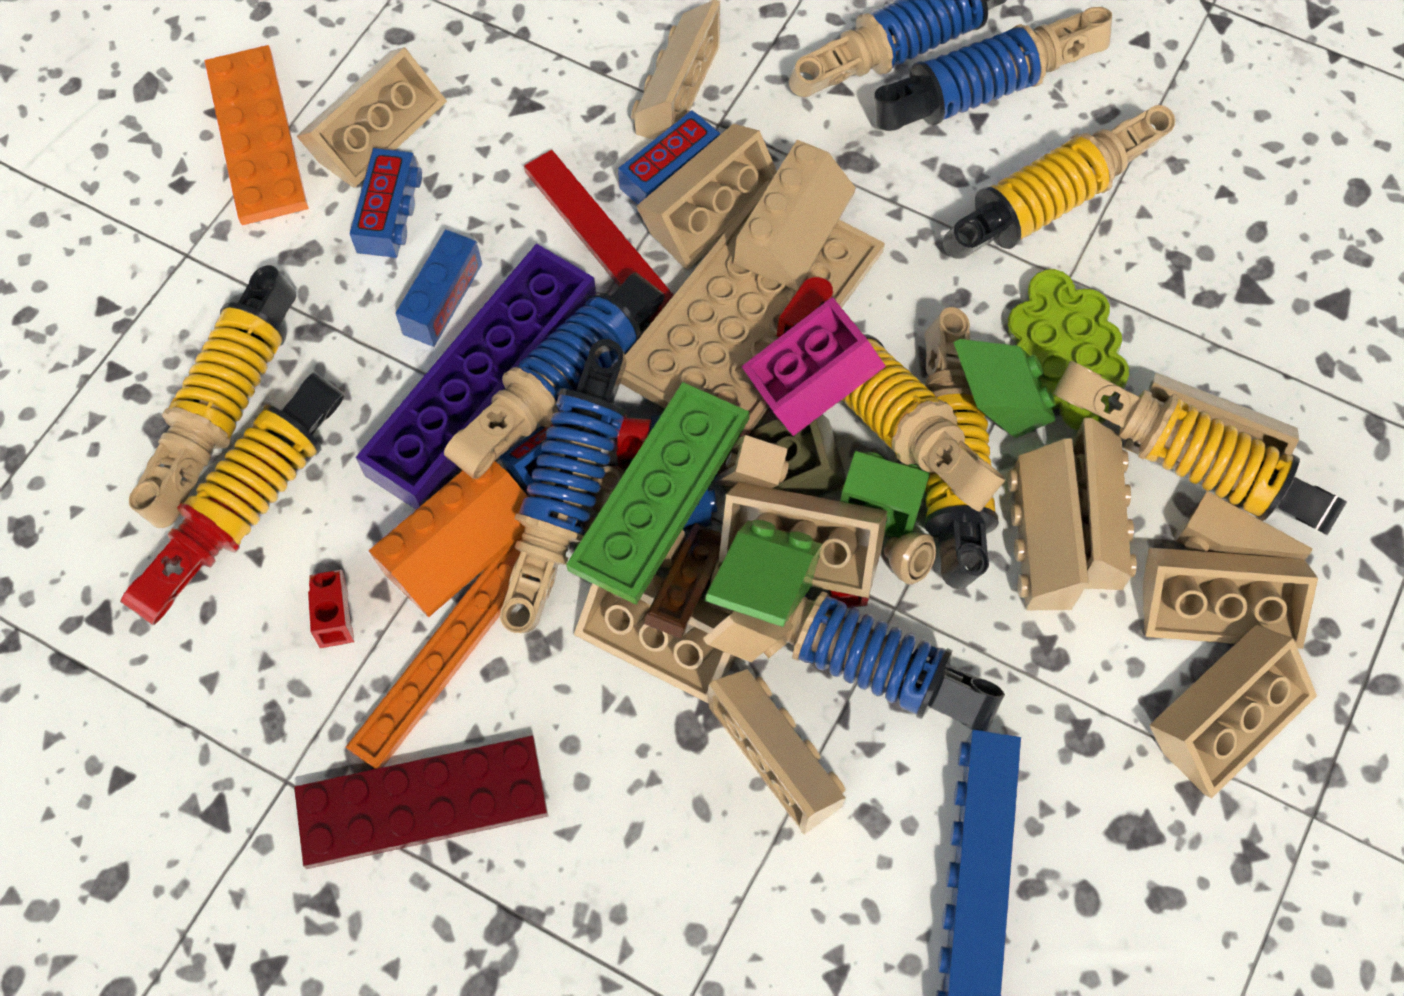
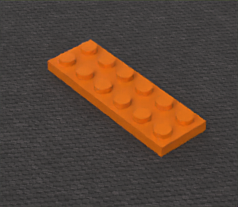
(255, 135)

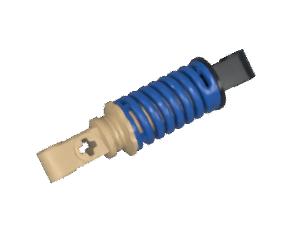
(888, 38)
(990, 69)
(553, 365)
(562, 482)
(885, 663)

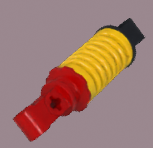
(233, 493)

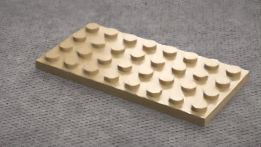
(730, 316)

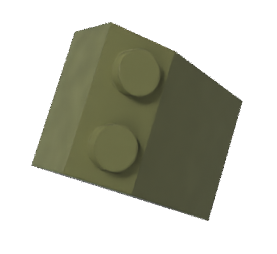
(810, 454)

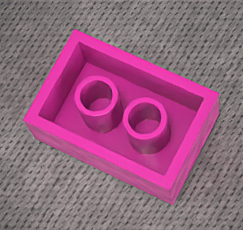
(813, 366)

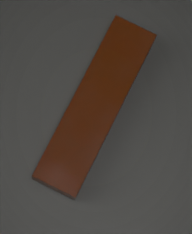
(685, 582)

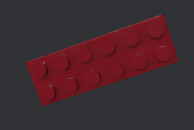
(419, 802)

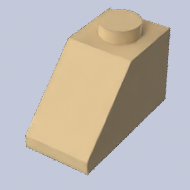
(753, 463)
(747, 636)

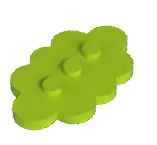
(1067, 327)

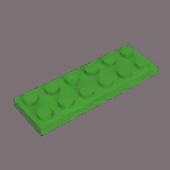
(658, 493)

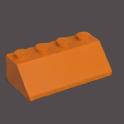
(452, 537)

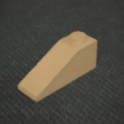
(1227, 529)

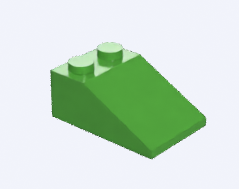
(1006, 385)
(765, 572)

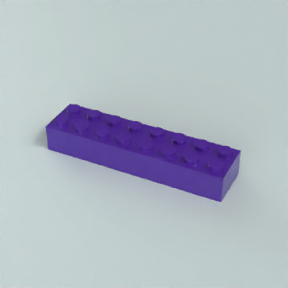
(527, 307)

